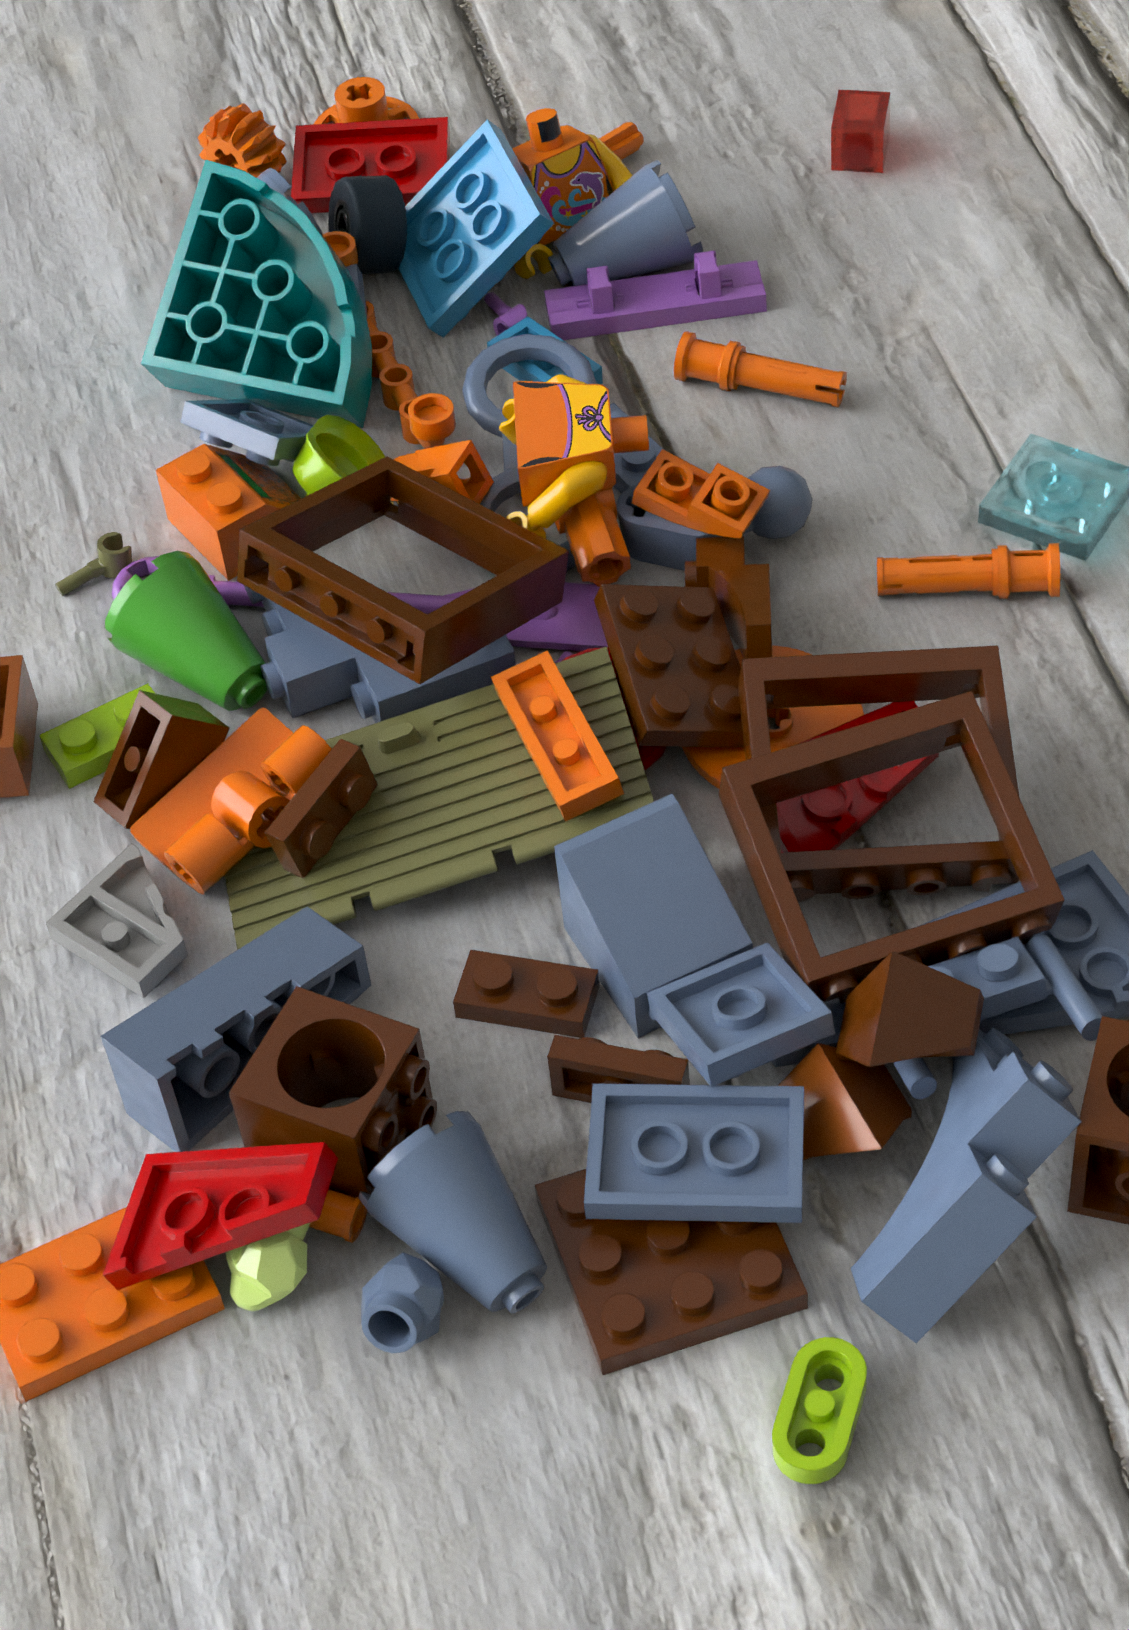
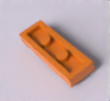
(557, 736)

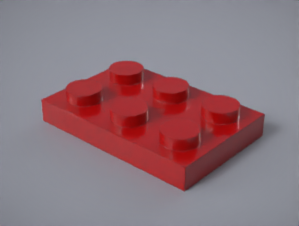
(402, 149)

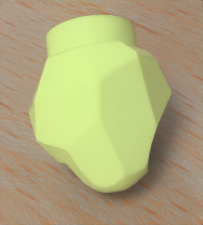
(268, 1268)

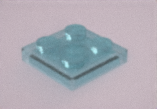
(1056, 496)

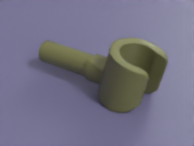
(110, 561)

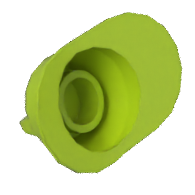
(333, 452)

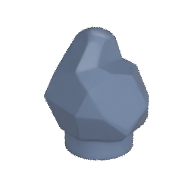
(402, 1304)

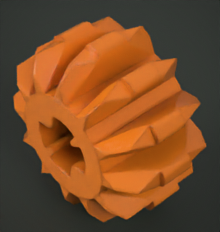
(242, 141)

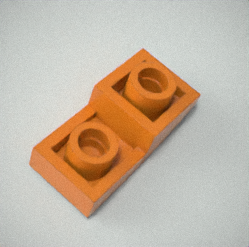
(706, 502)

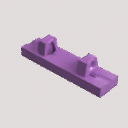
(656, 299)

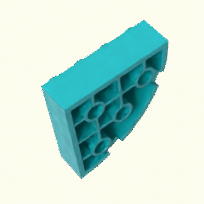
(260, 306)

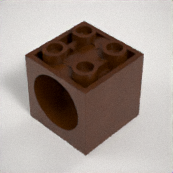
(330, 1053)
(1102, 1138)

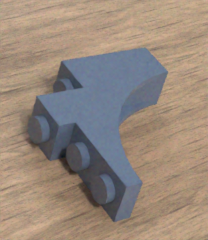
(319, 669)
(971, 1187)

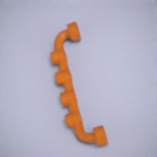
(422, 418)

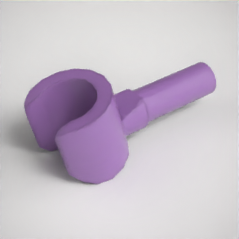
(507, 315)

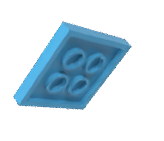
(469, 228)

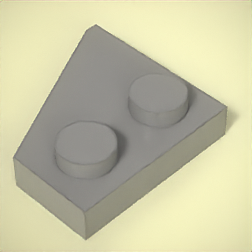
(122, 925)

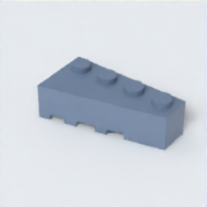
(193, 1043)

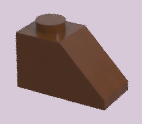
(155, 752)

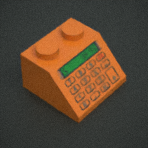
(215, 495)

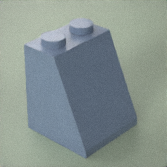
(645, 905)

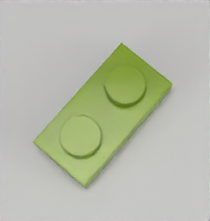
(86, 743)

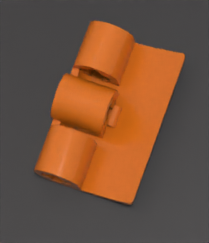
(230, 799)

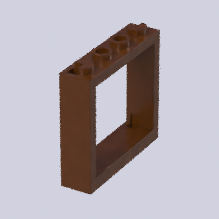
(281, 565)
(881, 679)
(861, 752)

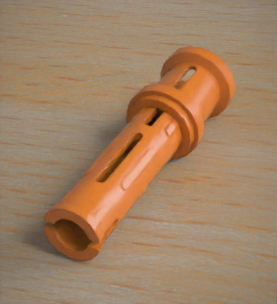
(733, 367)
(996, 572)

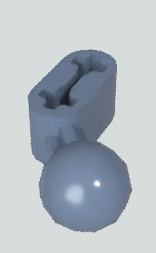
(671, 544)

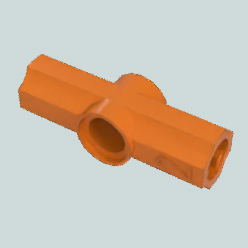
(596, 538)

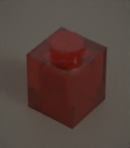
(860, 131)

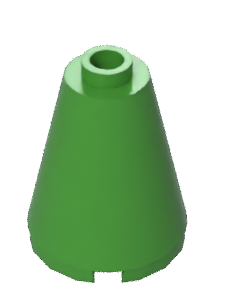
(187, 633)

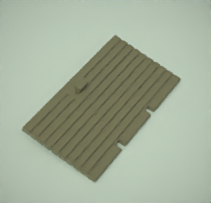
(444, 803)

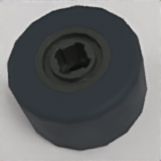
(376, 218)

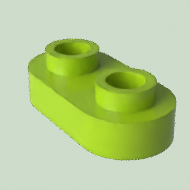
(819, 1415)

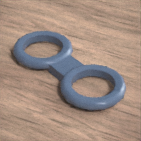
(490, 417)

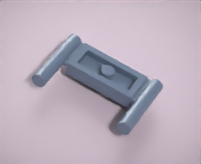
(1008, 980)

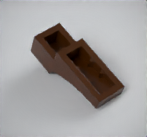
(740, 591)

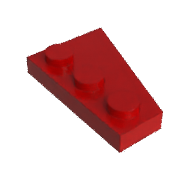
(834, 813)
(214, 1202)

